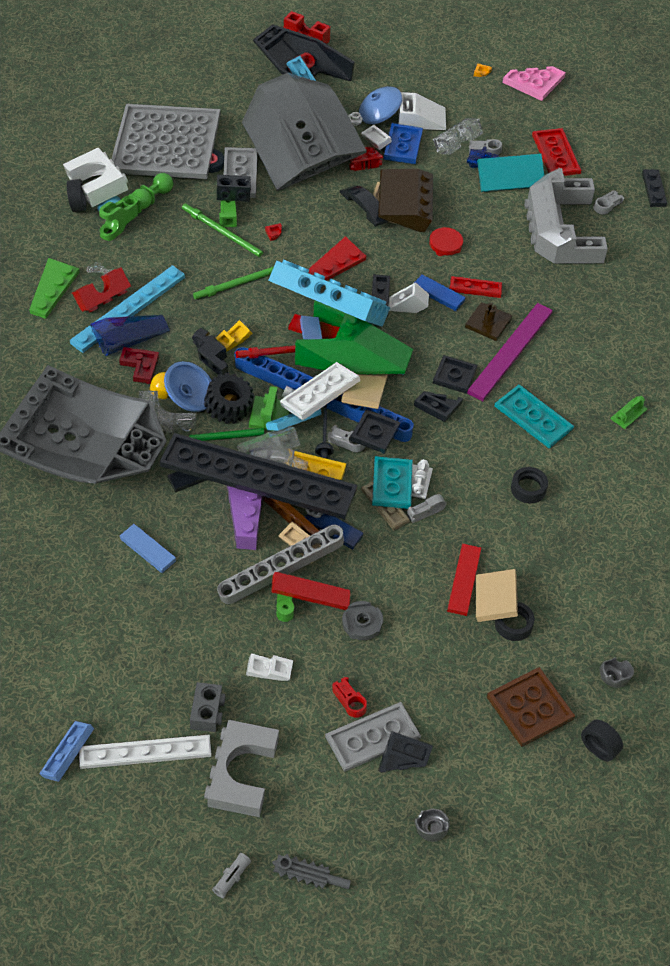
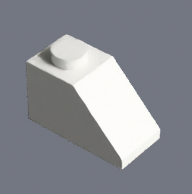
(410, 299)

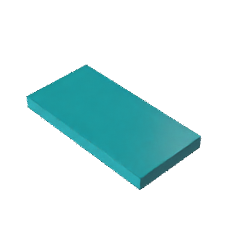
(510, 172)
(534, 416)

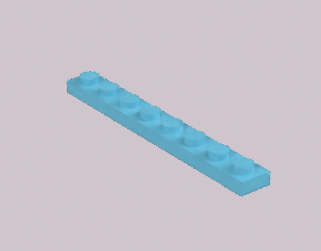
(132, 304)

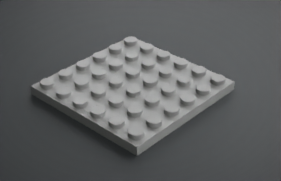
(166, 140)

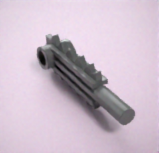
(308, 872)

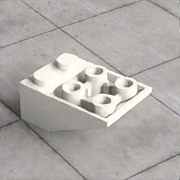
(421, 112)

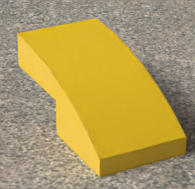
(234, 336)

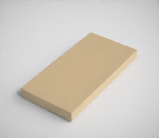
(367, 391)

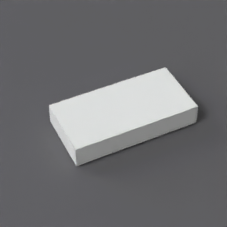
(376, 137)

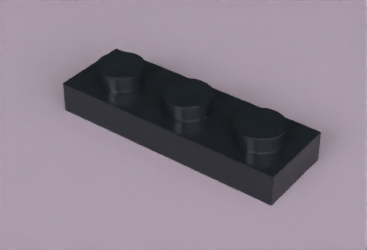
(654, 188)

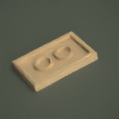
(496, 595)

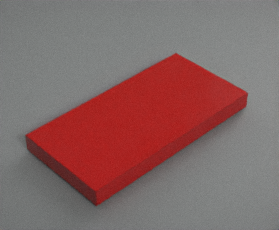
(556, 151)

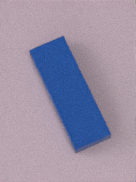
(441, 293)

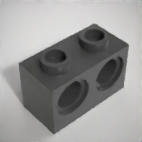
(203, 707)

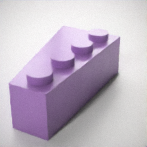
(246, 516)

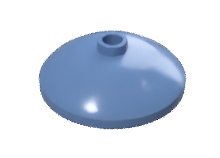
(380, 105)
(187, 385)

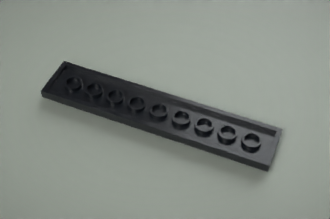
(259, 476)

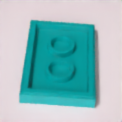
(392, 482)

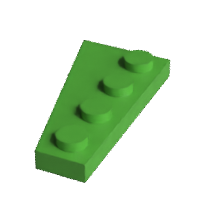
(52, 286)

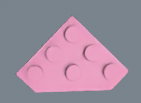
(535, 81)

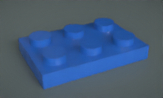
(404, 143)

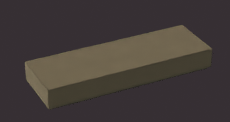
(393, 516)

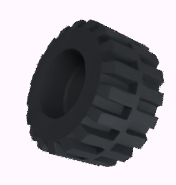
(222, 408)

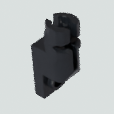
(210, 351)

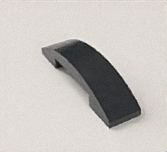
(366, 201)

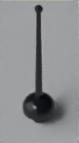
(324, 448)

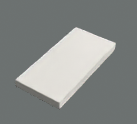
(319, 391)

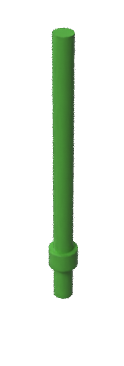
(197, 214)
(212, 290)

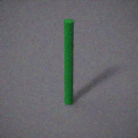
(228, 434)

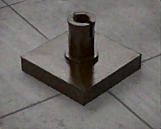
(488, 321)

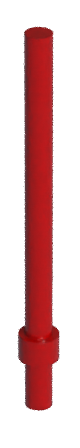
(254, 352)

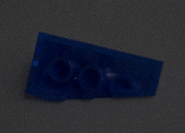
(121, 332)

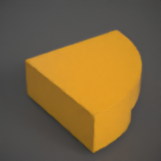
(482, 70)

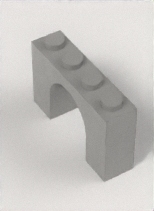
(237, 740)

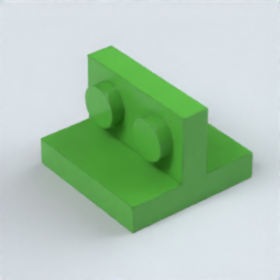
(266, 409)

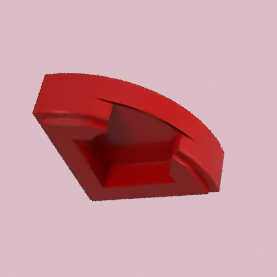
(273, 231)

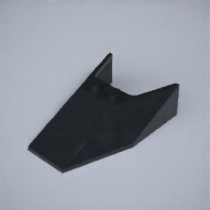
(284, 45)

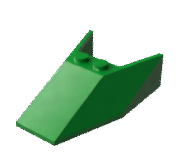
(356, 346)

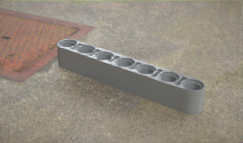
(270, 564)

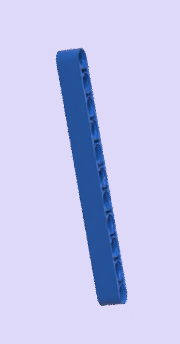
(283, 376)

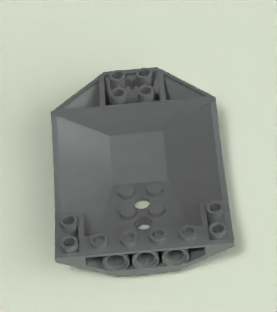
(280, 144)
(111, 430)

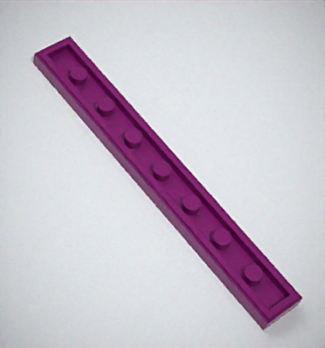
(509, 352)

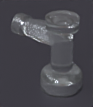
(98, 268)

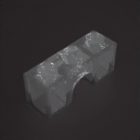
(450, 140)

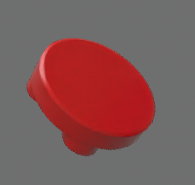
(446, 241)

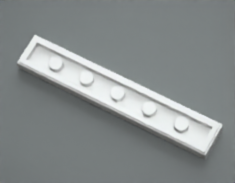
(145, 751)

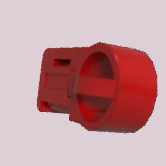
(348, 696)

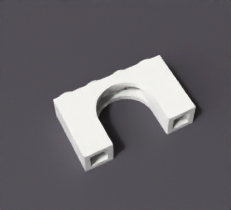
(97, 163)

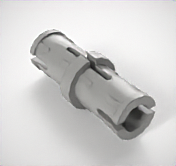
(240, 864)

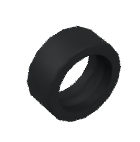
(76, 195)
(528, 496)
(517, 634)
(602, 740)

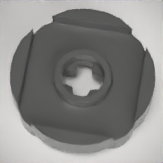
(362, 631)

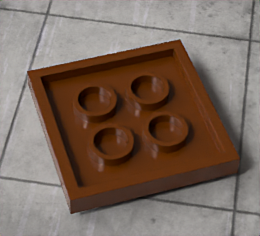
(530, 706)

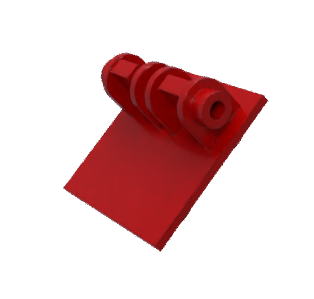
(372, 160)

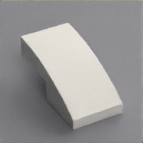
(274, 668)

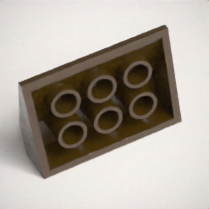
(406, 197)

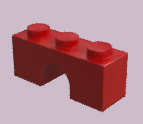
(296, 23)
(114, 283)

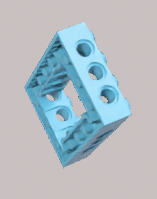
(358, 305)

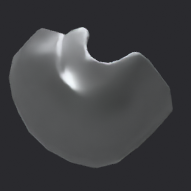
(621, 671)
(439, 824)

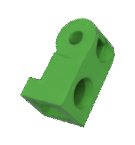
(228, 214)
(285, 608)

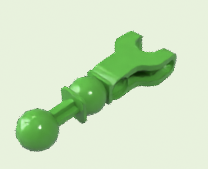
(126, 209)

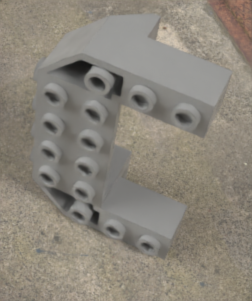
(549, 234)

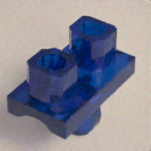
(476, 154)

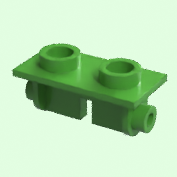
(630, 412)

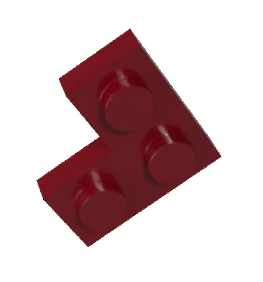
(143, 360)

